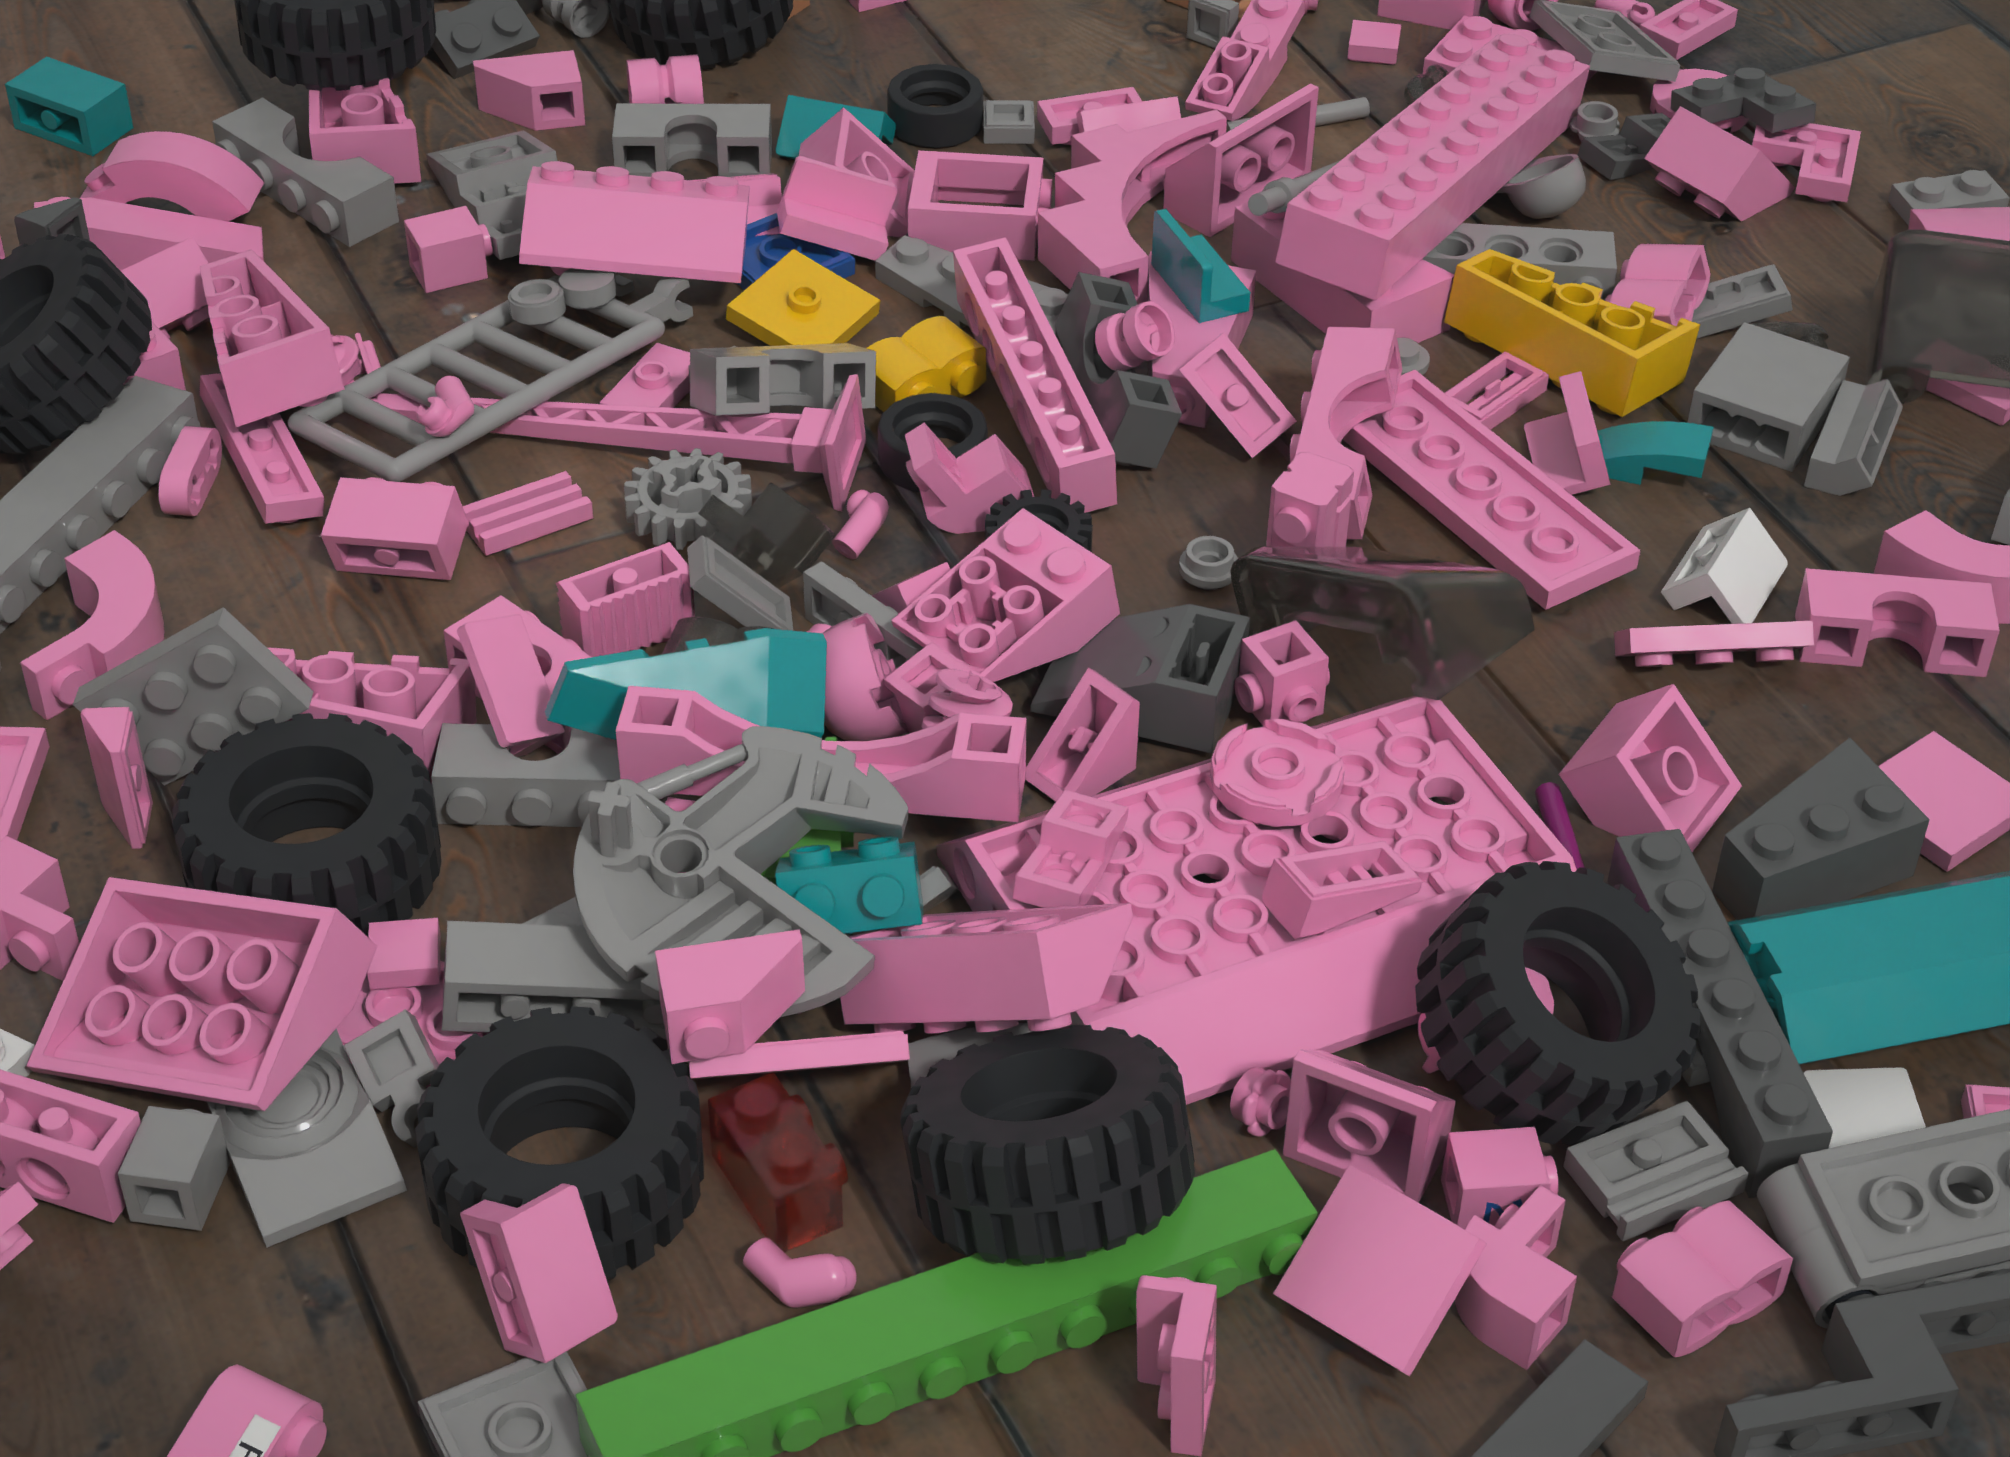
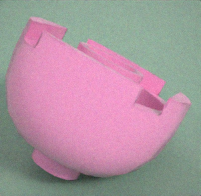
(855, 693)

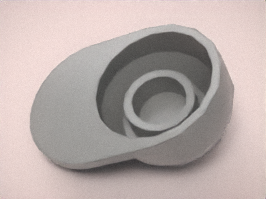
(1547, 186)

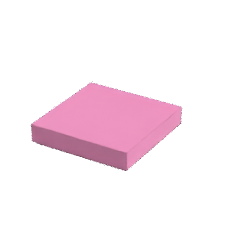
(1958, 795)

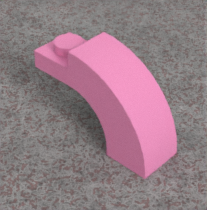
(179, 170)

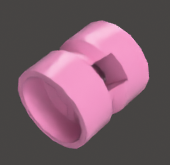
(671, 83)

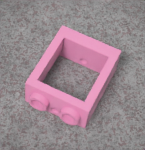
(980, 180)

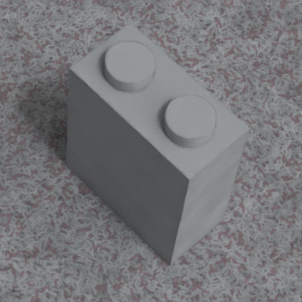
(1768, 395)

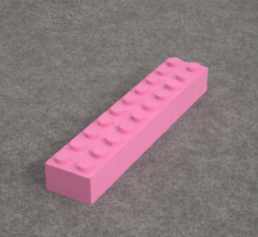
(1431, 166)

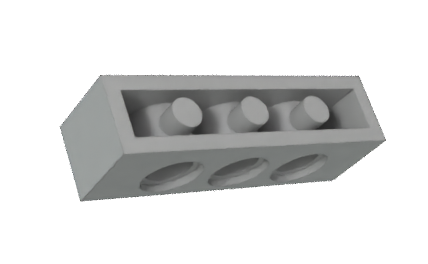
(1570, 253)

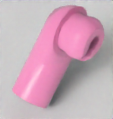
(866, 515)

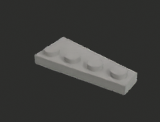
(928, 278)

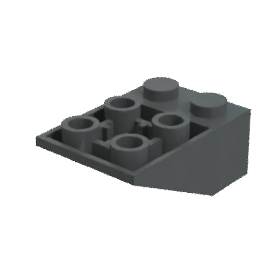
(1171, 661)

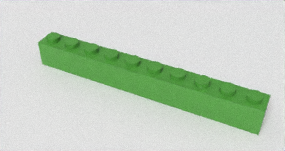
(939, 1330)

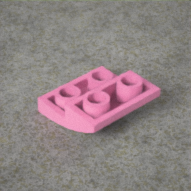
(1380, 1269)

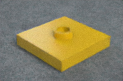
(802, 305)

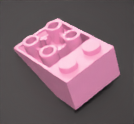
(1015, 601)

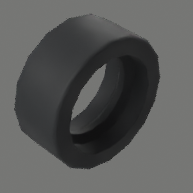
(935, 125)
(943, 414)

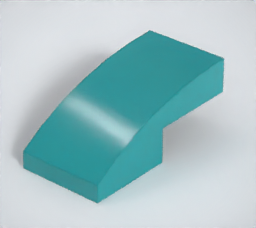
(1655, 445)

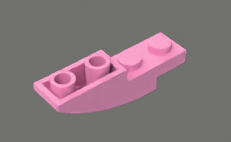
(1248, 61)

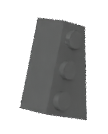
(1821, 839)

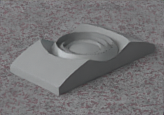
(311, 1150)

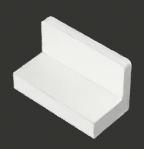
(1731, 563)

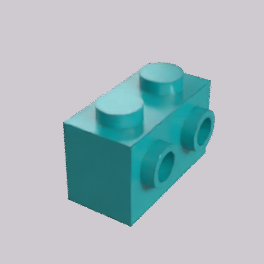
(856, 887)

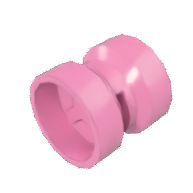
(1135, 336)

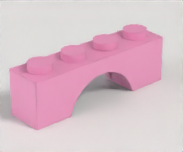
(1351, 381)

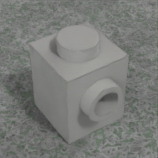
(174, 1168)

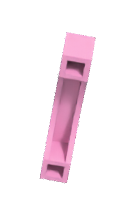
(953, 769)

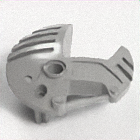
(723, 842)

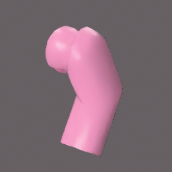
(1634, 10)
(448, 409)
(803, 1279)

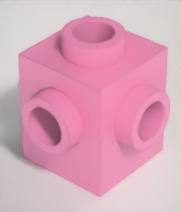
(1282, 675)

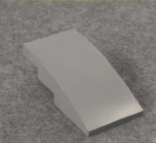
(492, 182)

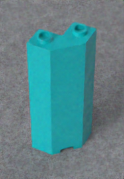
(1885, 966)

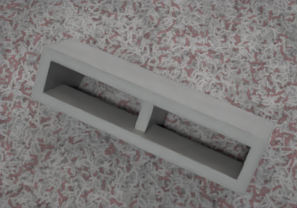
(1854, 438)

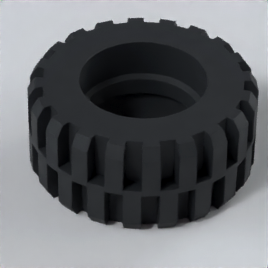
(703, 28)
(335, 39)
(65, 339)
(302, 779)
(1508, 1044)
(555, 1076)
(1048, 1143)

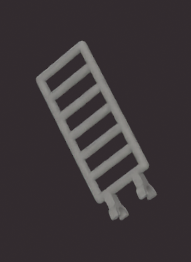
(642, 318)

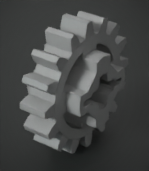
(676, 489)

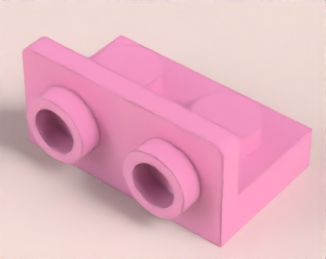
(1178, 1353)

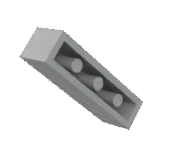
(527, 967)

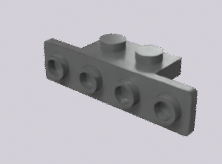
(483, 32)

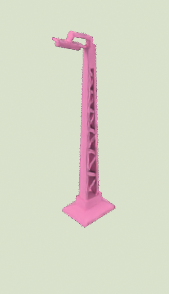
(811, 441)

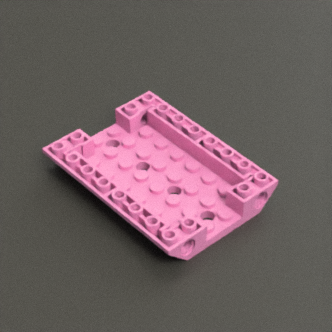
(1210, 963)

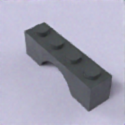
(1131, 407)

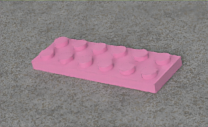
(1491, 495)

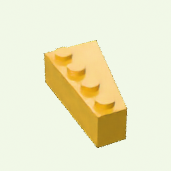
(1570, 329)

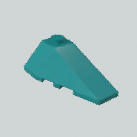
(766, 679)

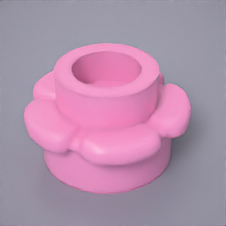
(1261, 1100)

